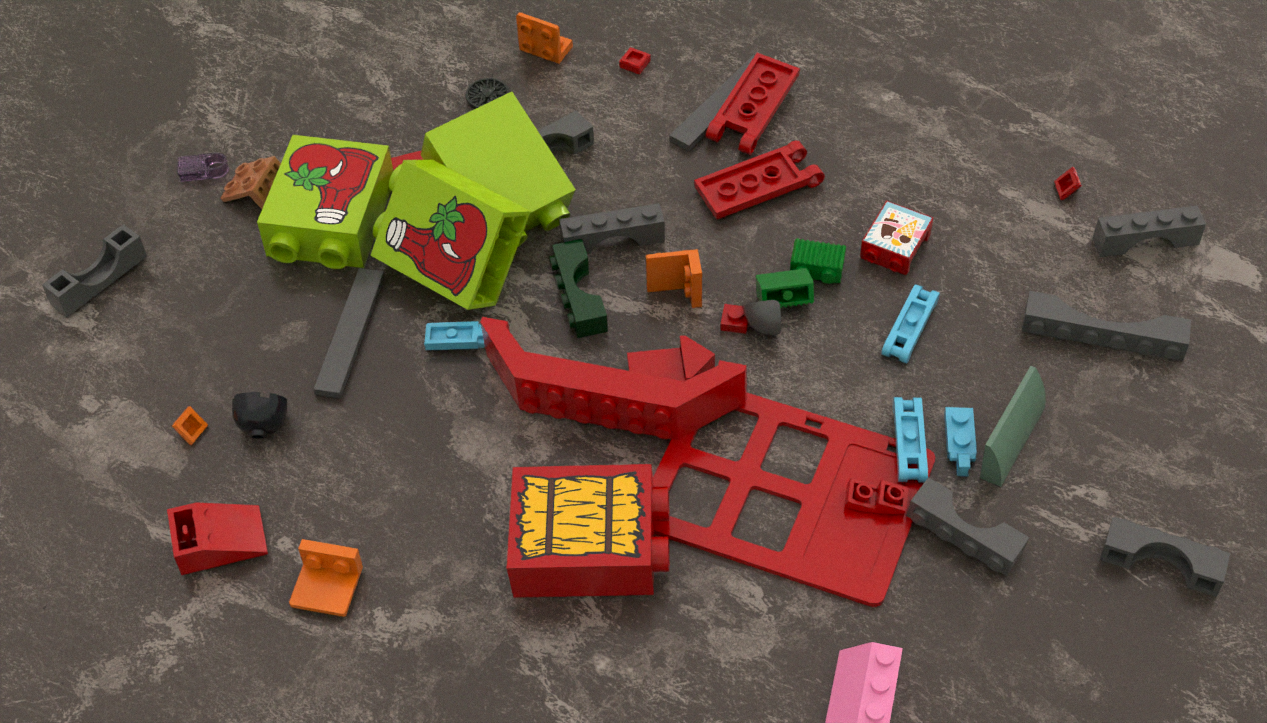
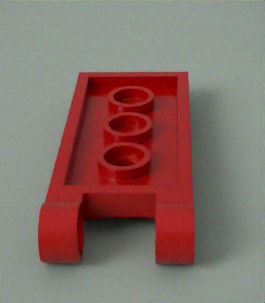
(757, 91)
(749, 182)

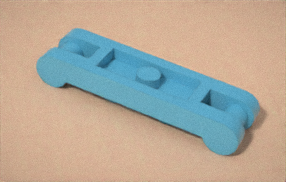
(910, 323)
(910, 439)

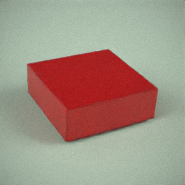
(634, 60)

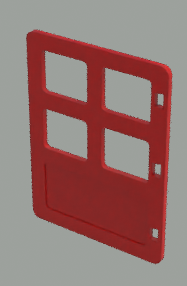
(829, 544)

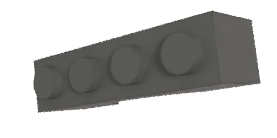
(568, 134)
(640, 223)
(1119, 233)
(118, 255)
(994, 546)
(1200, 564)

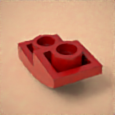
(880, 498)

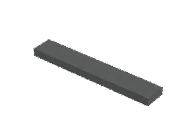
(696, 125)
(349, 333)

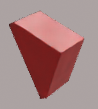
(695, 357)

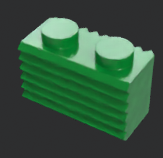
(822, 259)
(786, 287)

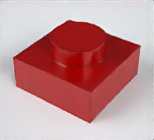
(733, 319)

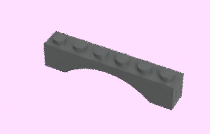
(1159, 337)

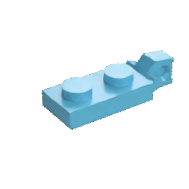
(453, 336)
(960, 438)

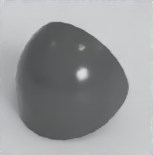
(764, 316)

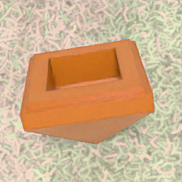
(189, 425)

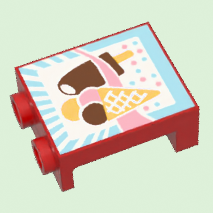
(895, 237)

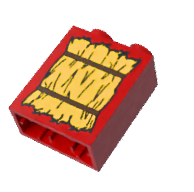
(586, 531)

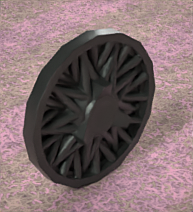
(485, 91)

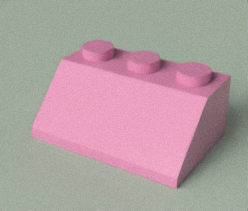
(864, 684)

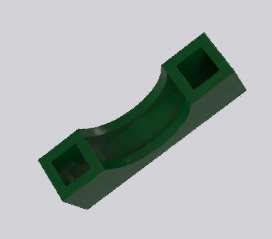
(586, 310)

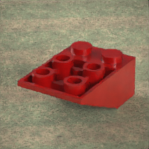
(215, 535)

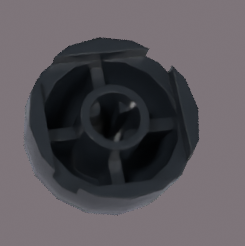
(259, 414)

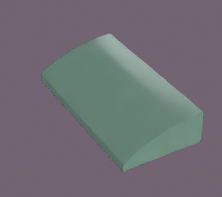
(1013, 428)

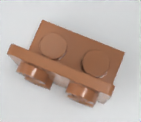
(252, 180)

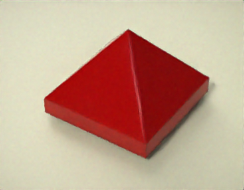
(1067, 183)

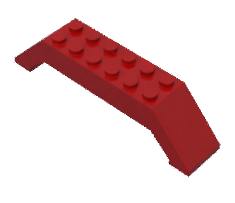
(609, 394)

